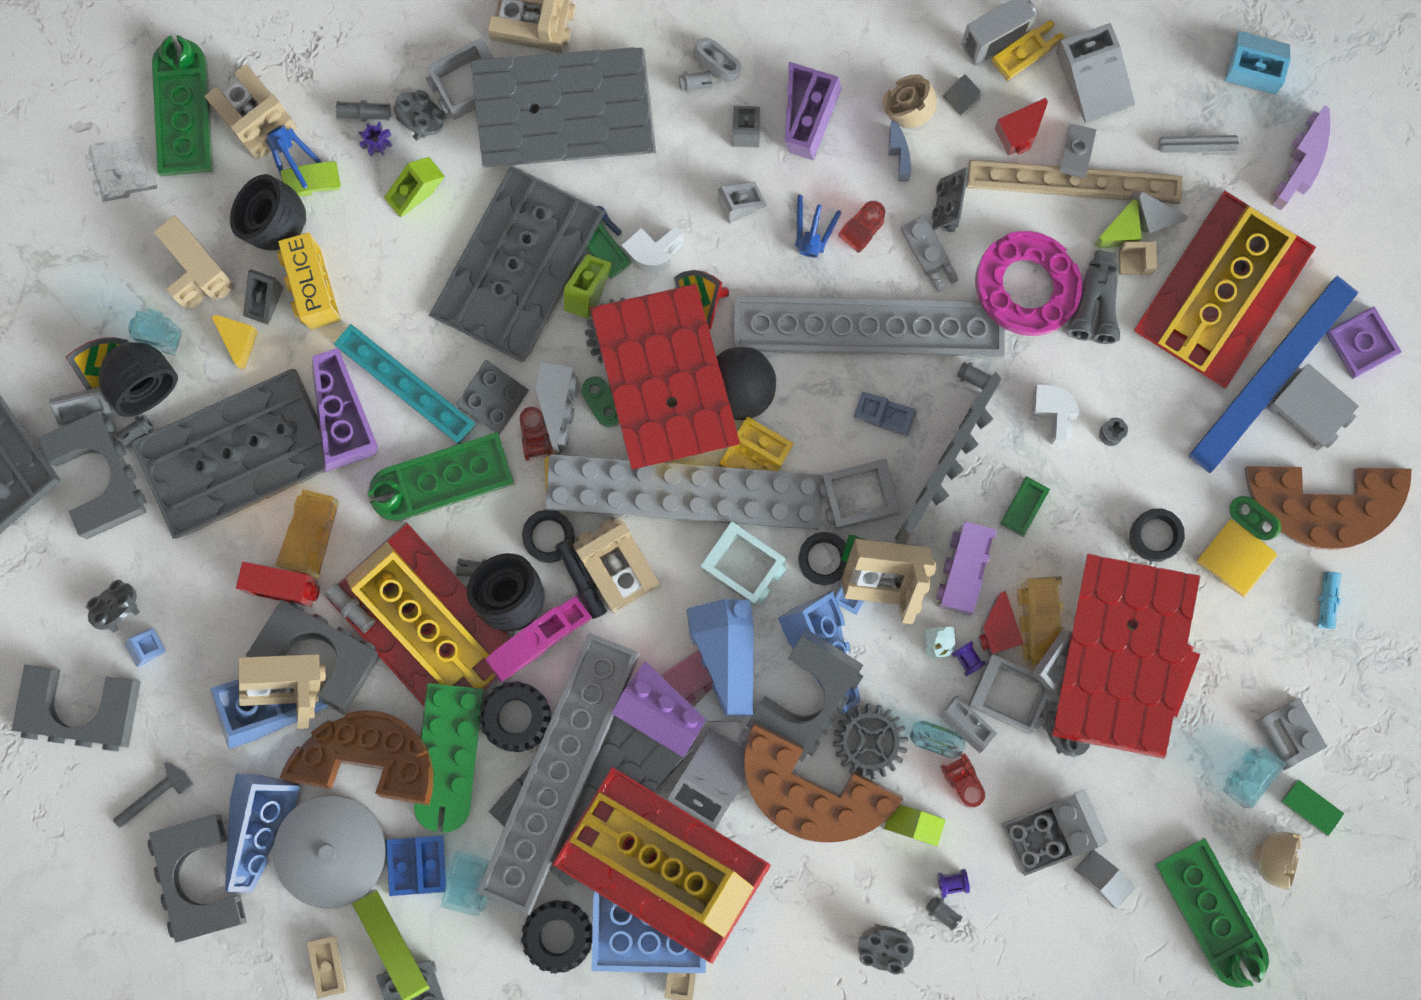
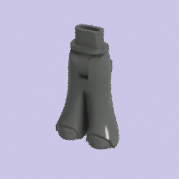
(1100, 285)

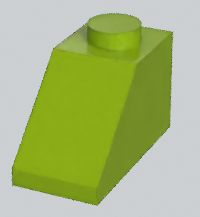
(414, 185)
(586, 286)

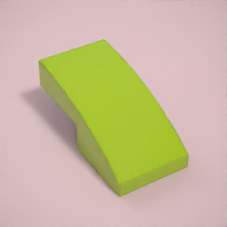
(317, 176)

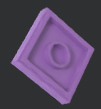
(1363, 342)

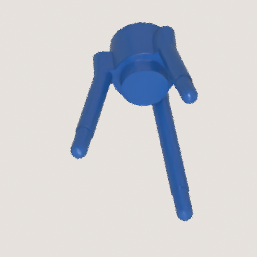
(280, 140)
(810, 243)

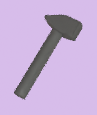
(175, 777)

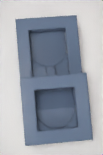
(899, 147)
(884, 414)

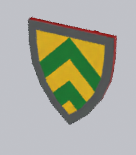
(709, 289)
(88, 359)

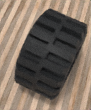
(491, 716)
(533, 943)

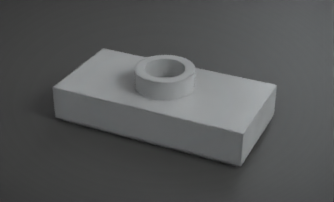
(1077, 150)
(78, 405)
(968, 724)

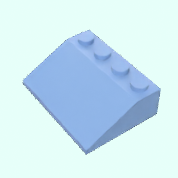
(631, 945)

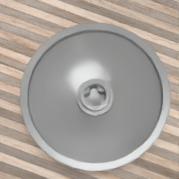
(329, 851)

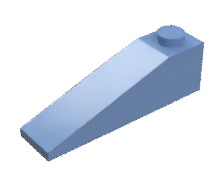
(825, 620)
(726, 644)
(250, 722)
(255, 816)

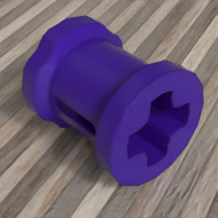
(968, 658)
(953, 883)

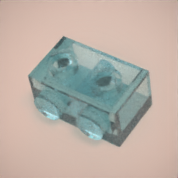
(155, 331)
(1253, 776)
(463, 884)

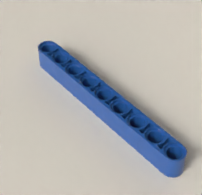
(1273, 374)

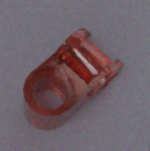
(860, 229)
(534, 436)
(962, 780)

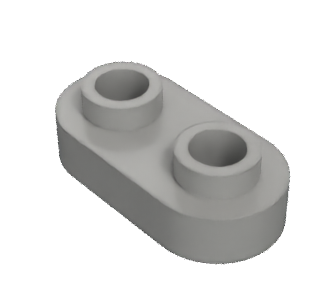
(717, 59)

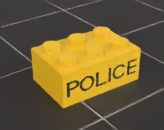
(308, 281)

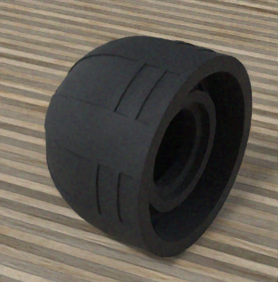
(267, 212)
(136, 378)
(747, 381)
(506, 592)

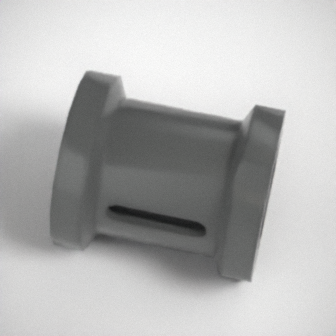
(1120, 427)

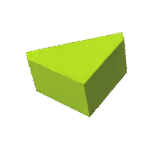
(1123, 229)
(916, 825)

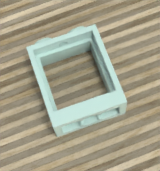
(720, 549)

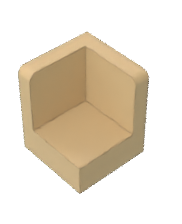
(1137, 258)

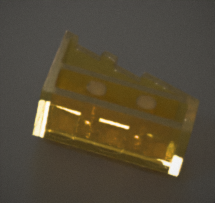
(308, 533)

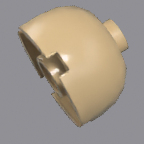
(910, 102)
(1278, 858)

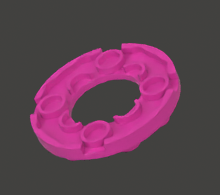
(1053, 258)

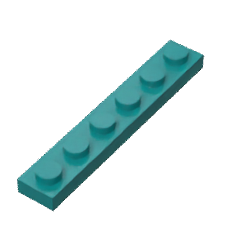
(404, 384)

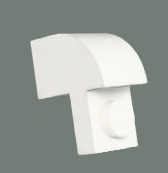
(650, 255)
(1056, 404)

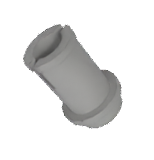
(695, 81)

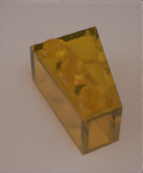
(1040, 616)

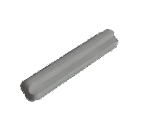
(1198, 143)

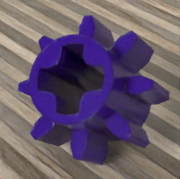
(372, 131)

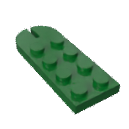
(181, 109)
(441, 478)
(451, 739)
(1214, 914)

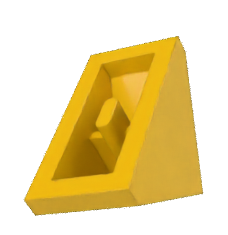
(237, 337)

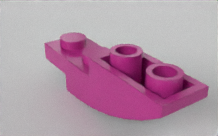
(537, 638)

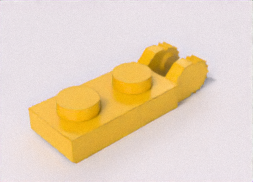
(1025, 51)

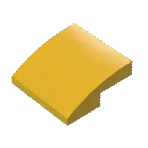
(758, 448)
(1237, 558)

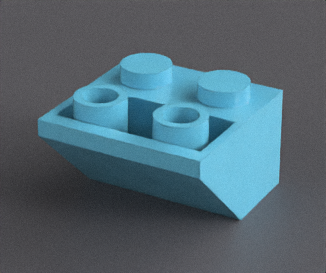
(1258, 63)

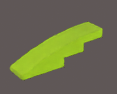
(390, 946)

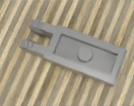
(928, 250)

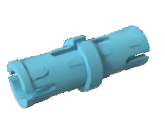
(1329, 600)

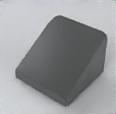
(963, 94)

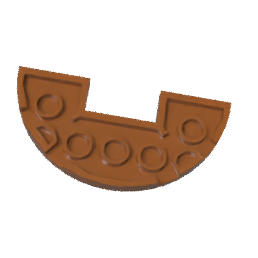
(1330, 519)
(368, 741)
(805, 806)

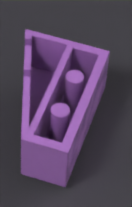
(809, 108)
(965, 568)
(659, 711)

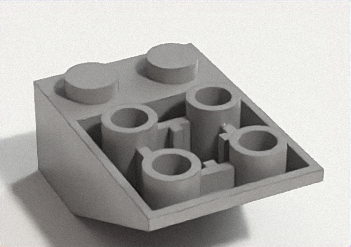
(1096, 72)
(555, 390)
(710, 780)
(1055, 832)

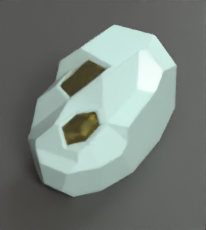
(939, 641)

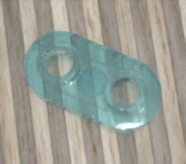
(937, 739)

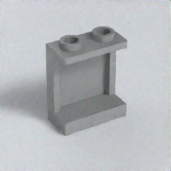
(1315, 406)

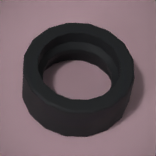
(1164, 515)
(530, 525)
(811, 575)

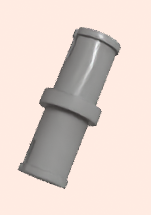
(350, 607)

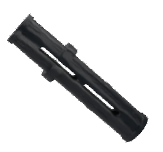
(586, 589)

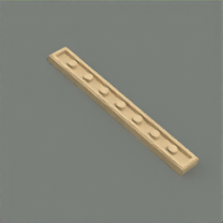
(1048, 180)

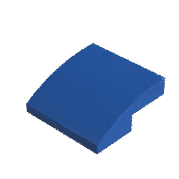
(416, 865)

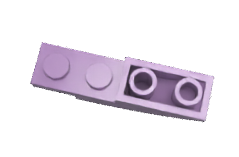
(1308, 156)

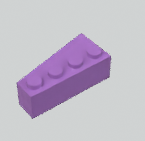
(341, 419)

